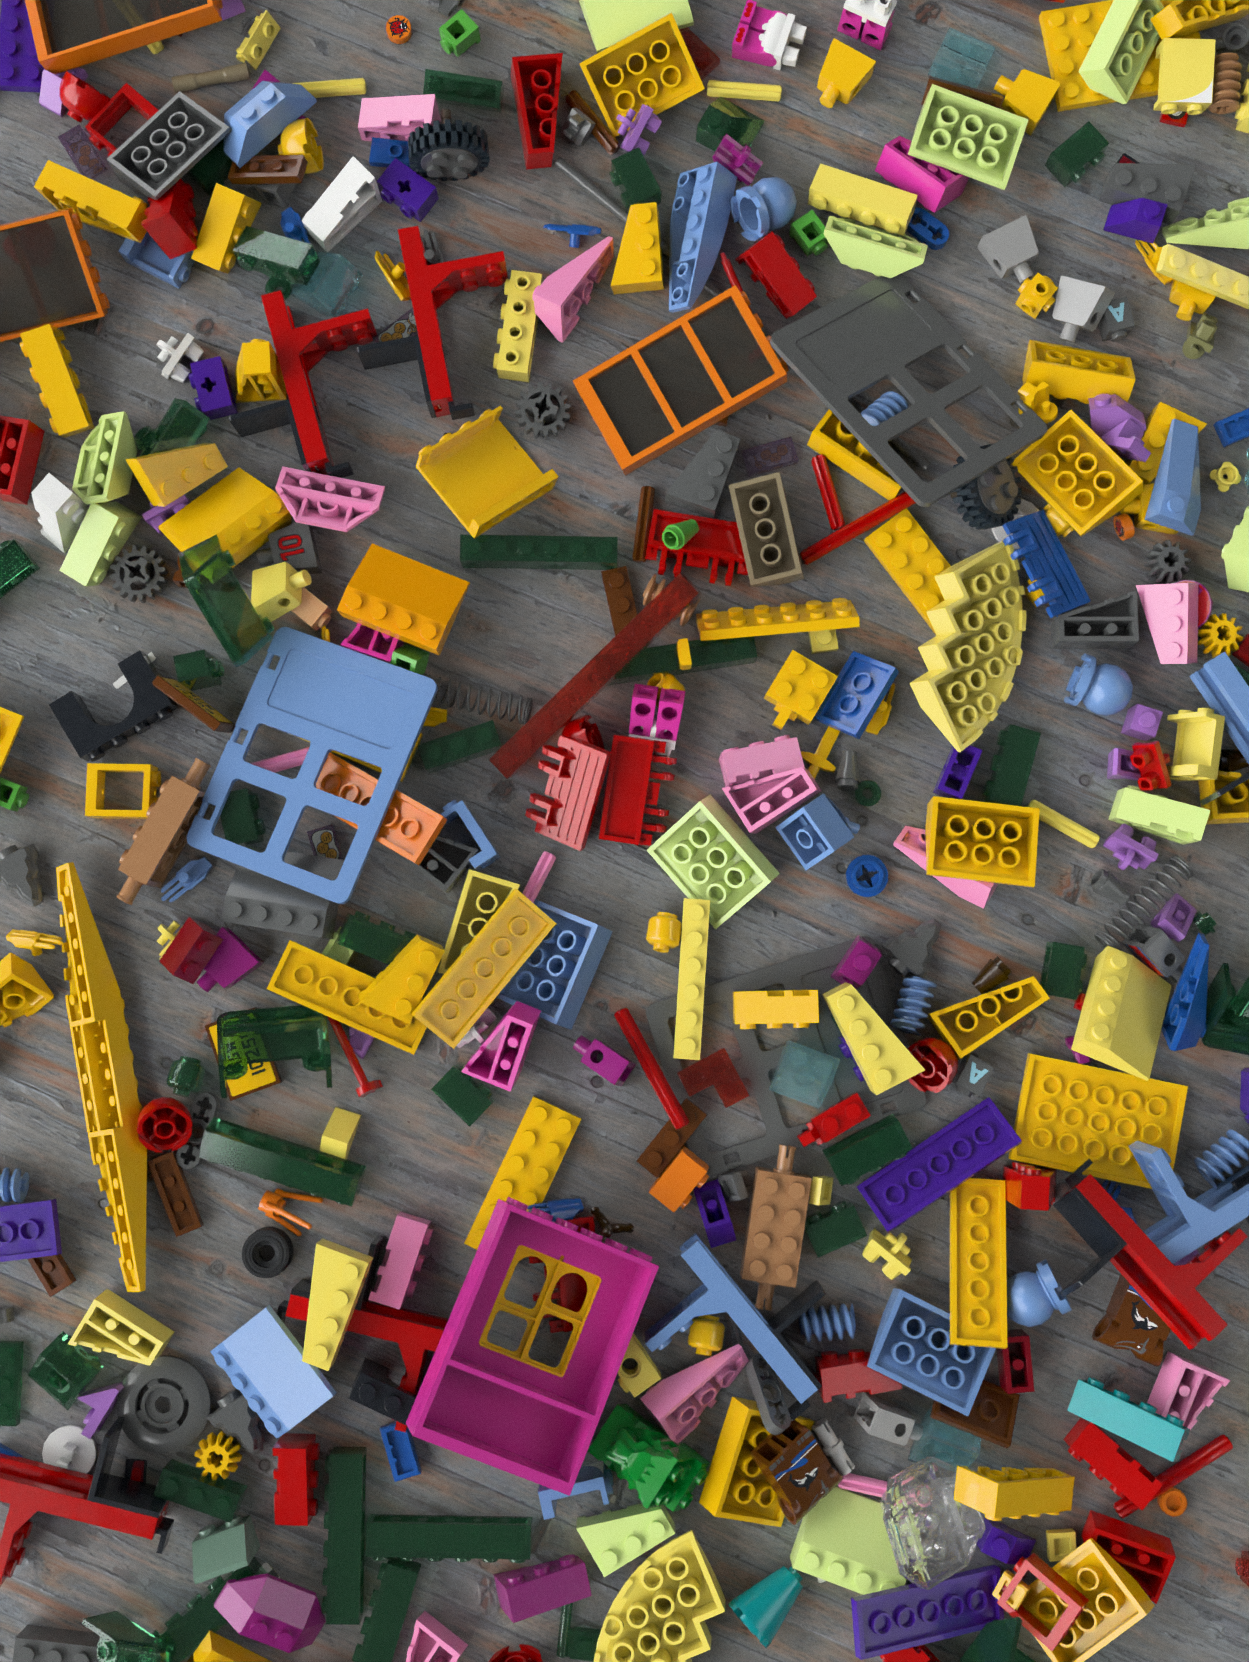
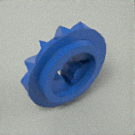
(878, 881)

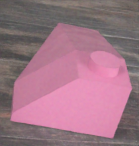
(569, 287)
(913, 844)
(682, 1397)

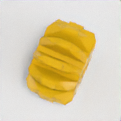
(1228, 638)
(216, 1465)

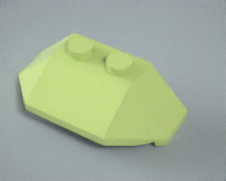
(873, 247)
(101, 465)

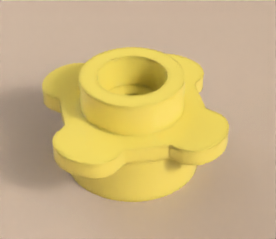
(1232, 473)

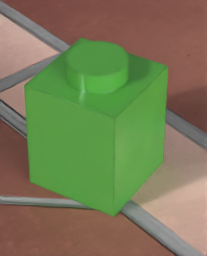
(410, 658)

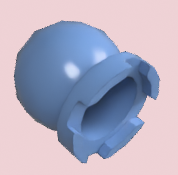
(763, 207)
(1101, 688)
(1035, 1296)

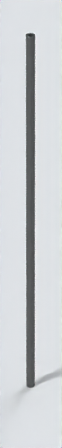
(710, 287)

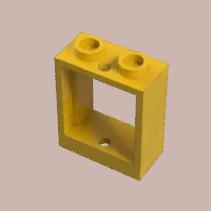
(96, 790)

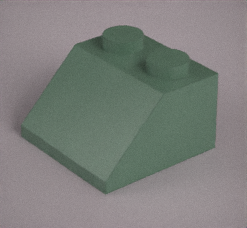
(223, 1548)

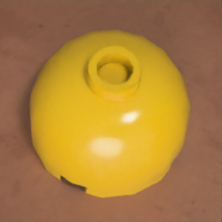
(299, 139)

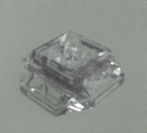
(926, 1526)

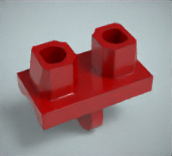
(1152, 765)

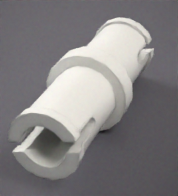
(833, 1446)

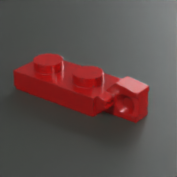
(834, 1120)

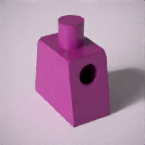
(229, 963)
(857, 963)
(613, 1066)

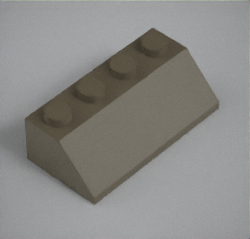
(766, 531)

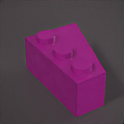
(542, 1587)

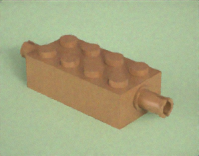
(163, 833)
(775, 1227)

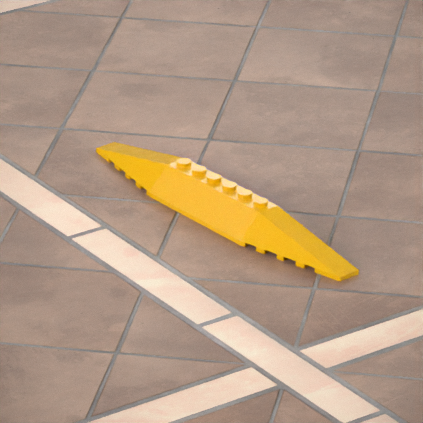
(105, 1076)

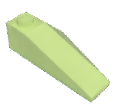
(1217, 228)

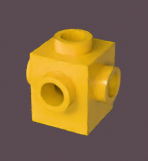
(1036, 295)

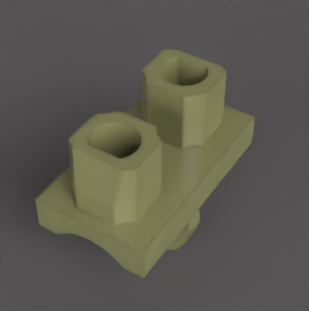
(1200, 337)

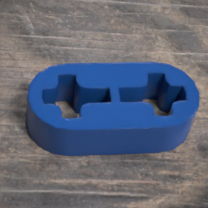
(926, 228)

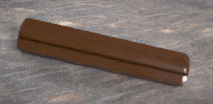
(599, 131)
(643, 523)

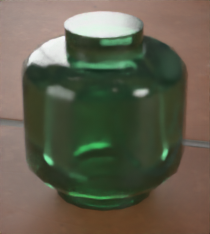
(185, 1076)

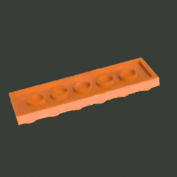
(407, 826)

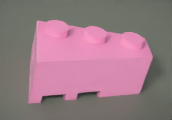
(1172, 620)
(760, 760)
(772, 797)
(1184, 1388)

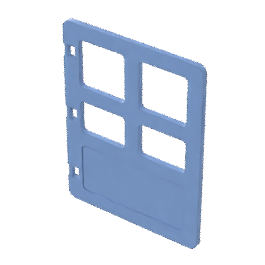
(338, 705)

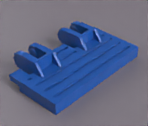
(1046, 563)

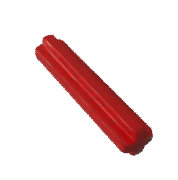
(828, 492)

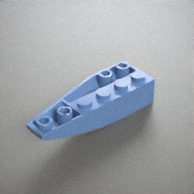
(697, 230)

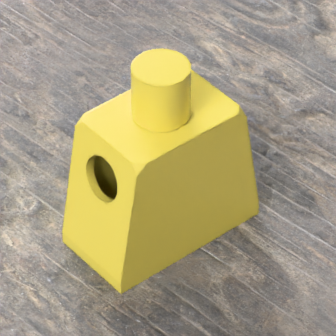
(277, 589)

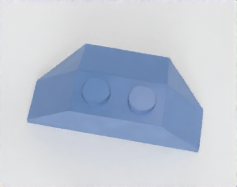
(262, 117)

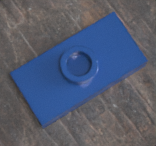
(386, 150)
(1233, 428)
(400, 1452)

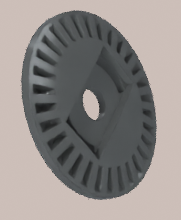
(159, 1430)

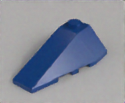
(1186, 1011)

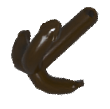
(607, 1228)

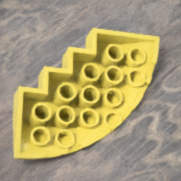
(974, 645)
(663, 1607)

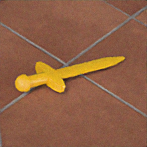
(818, 760)

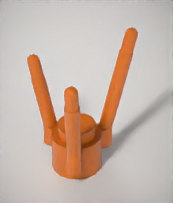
(273, 1205)

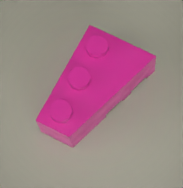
(930, 182)

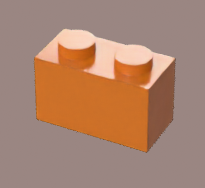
(679, 1179)

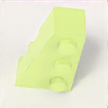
(99, 541)
(1237, 556)
(1159, 815)
(624, 1534)

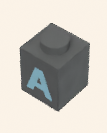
(1116, 321)
(972, 1076)

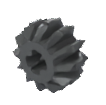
(1162, 570)

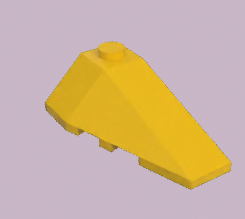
(20, 989)

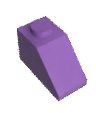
(1111, 410)

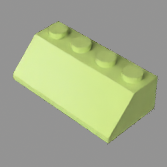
(1121, 48)

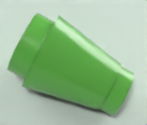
(678, 534)

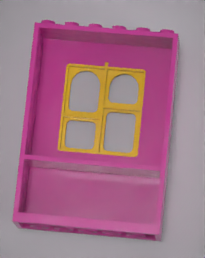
(501, 1401)

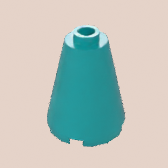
(768, 1603)

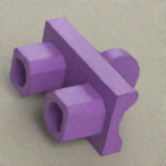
(644, 118)
(159, 514)
(1130, 851)

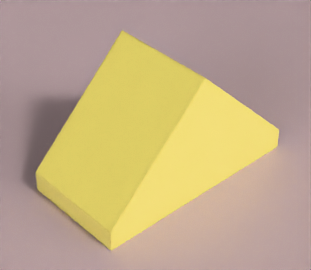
(340, 1133)

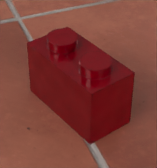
(191, 950)
(1016, 1363)

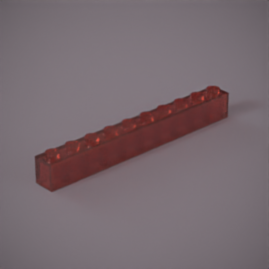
(595, 675)

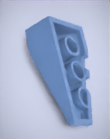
(1176, 489)

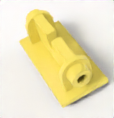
(261, 37)

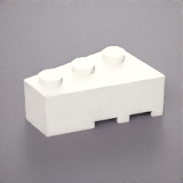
(342, 205)
(59, 511)

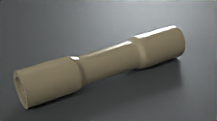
(196, 80)

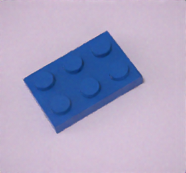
(856, 694)

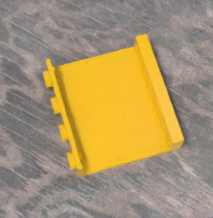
(483, 473)

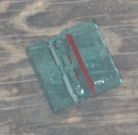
(961, 59)

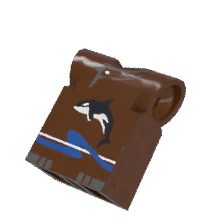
(1132, 1325)
(796, 1470)

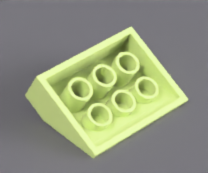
(617, 19)
(967, 136)
(713, 860)
(847, 1544)

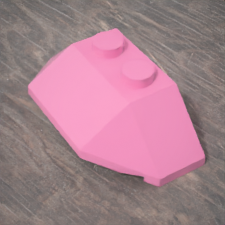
(327, 499)

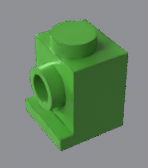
(459, 34)
(809, 226)
(18, 797)

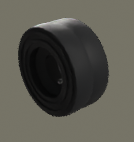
(252, 1252)

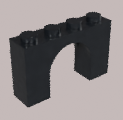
(149, 705)
(378, 1392)

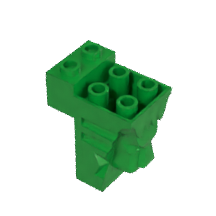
(649, 1460)

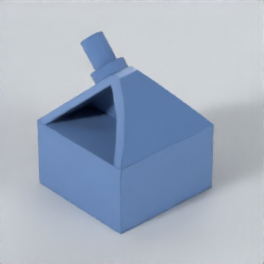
(817, 831)

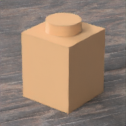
(312, 611)

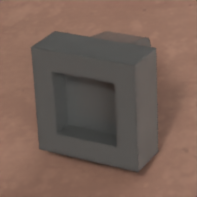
(577, 127)
(733, 1185)

